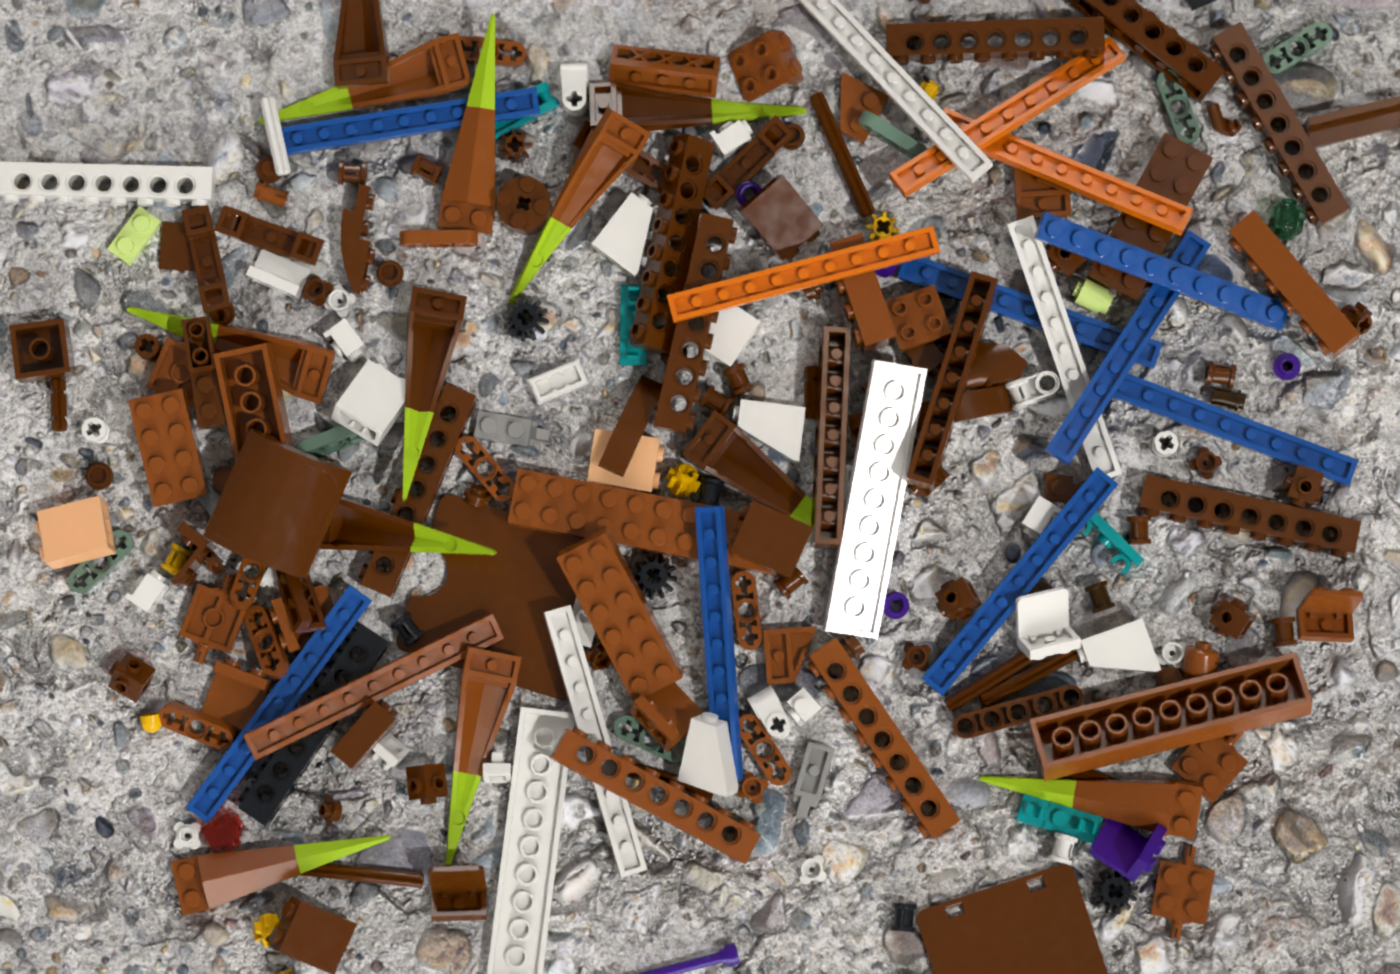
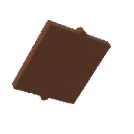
(175, 248)

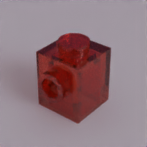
(224, 832)

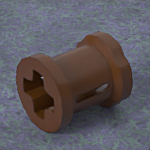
(361, 169)
(427, 169)
(140, 346)
(1220, 374)
(738, 380)
(716, 401)
(1138, 530)
(788, 586)
(1284, 631)

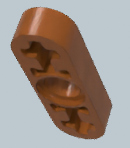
(508, 47)
(438, 238)
(466, 458)
(251, 591)
(756, 630)
(275, 649)
(213, 740)
(775, 751)

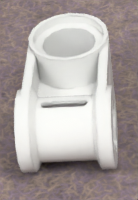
(575, 84)
(1031, 389)
(769, 708)

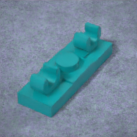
(629, 354)
(1110, 538)
(1058, 818)

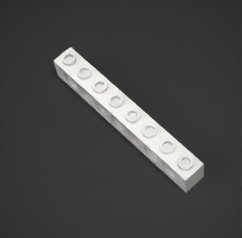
(93, 174)

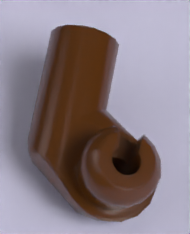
(1221, 124)

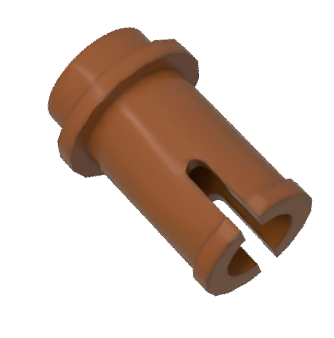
(270, 194)

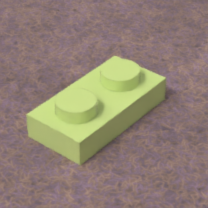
(134, 236)

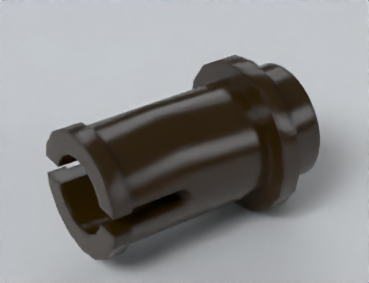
(1228, 398)

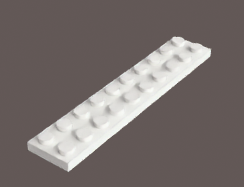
(875, 499)
(530, 845)

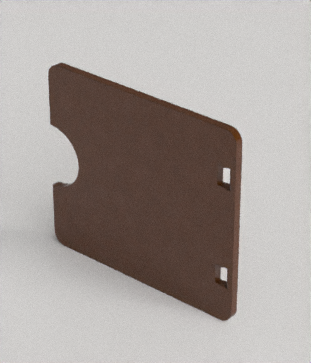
(511, 585)
(1015, 929)

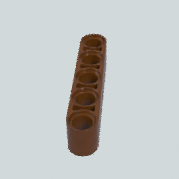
(1005, 719)

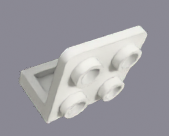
(1044, 624)

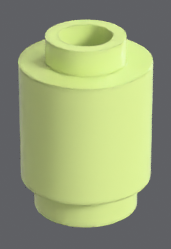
(1092, 296)

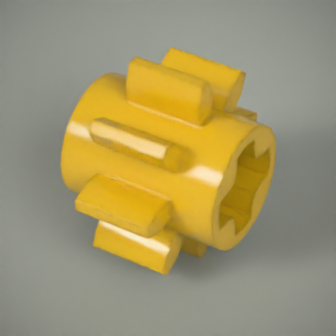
(882, 221)
(683, 480)
(264, 927)

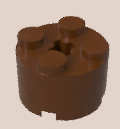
(527, 190)

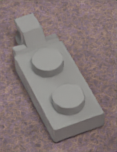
(509, 430)
(812, 777)

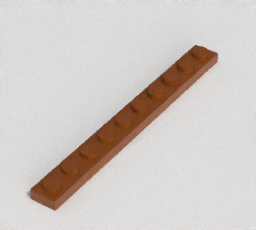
(372, 687)

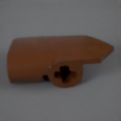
(995, 366)

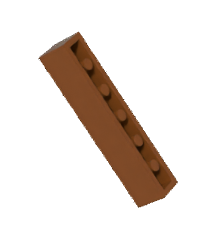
(1293, 285)

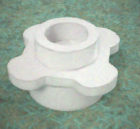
(347, 300)
(1166, 658)
(193, 841)
(807, 876)

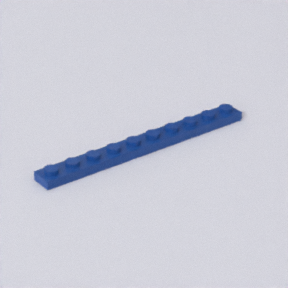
(402, 122)
(1160, 271)
(1021, 307)
(1122, 357)
(1235, 429)
(1020, 581)
(718, 623)
(280, 701)

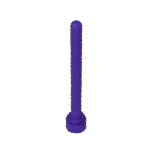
(727, 955)

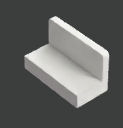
(279, 274)

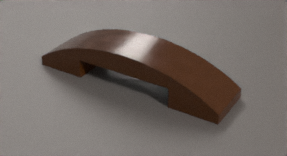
(747, 162)
(269, 236)
(206, 259)
(976, 404)
(631, 426)

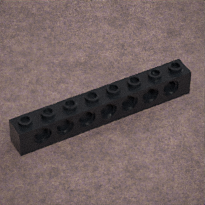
(250, 799)

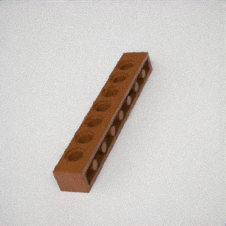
(835, 654)
(738, 848)

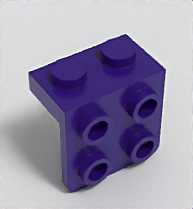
(1126, 849)

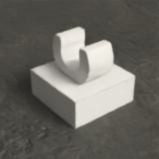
(390, 750)
(497, 770)

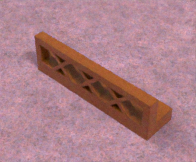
(664, 74)

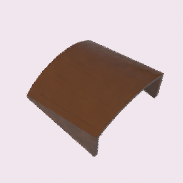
(277, 505)

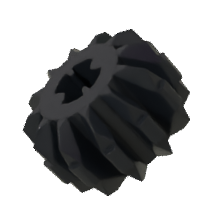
(517, 324)
(663, 575)
(1113, 900)

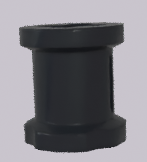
(710, 491)
(407, 629)
(903, 917)

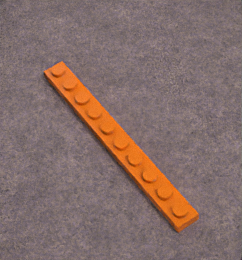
(1010, 115)
(1084, 180)
(803, 274)

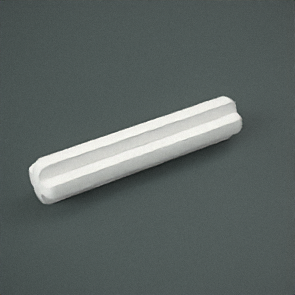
(275, 136)

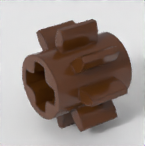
(521, 150)
(1358, 316)

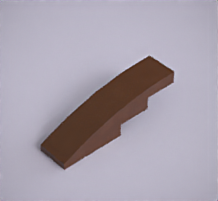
(643, 169)

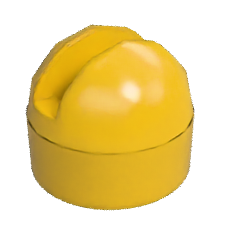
(150, 722)

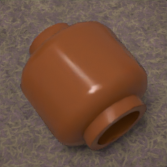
(1200, 659)

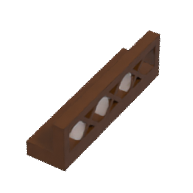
(1353, 122)
(297, 606)

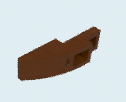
(355, 251)
(203, 372)

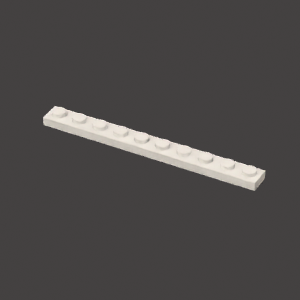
(900, 87)
(1060, 337)
(589, 719)

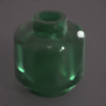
(1286, 219)

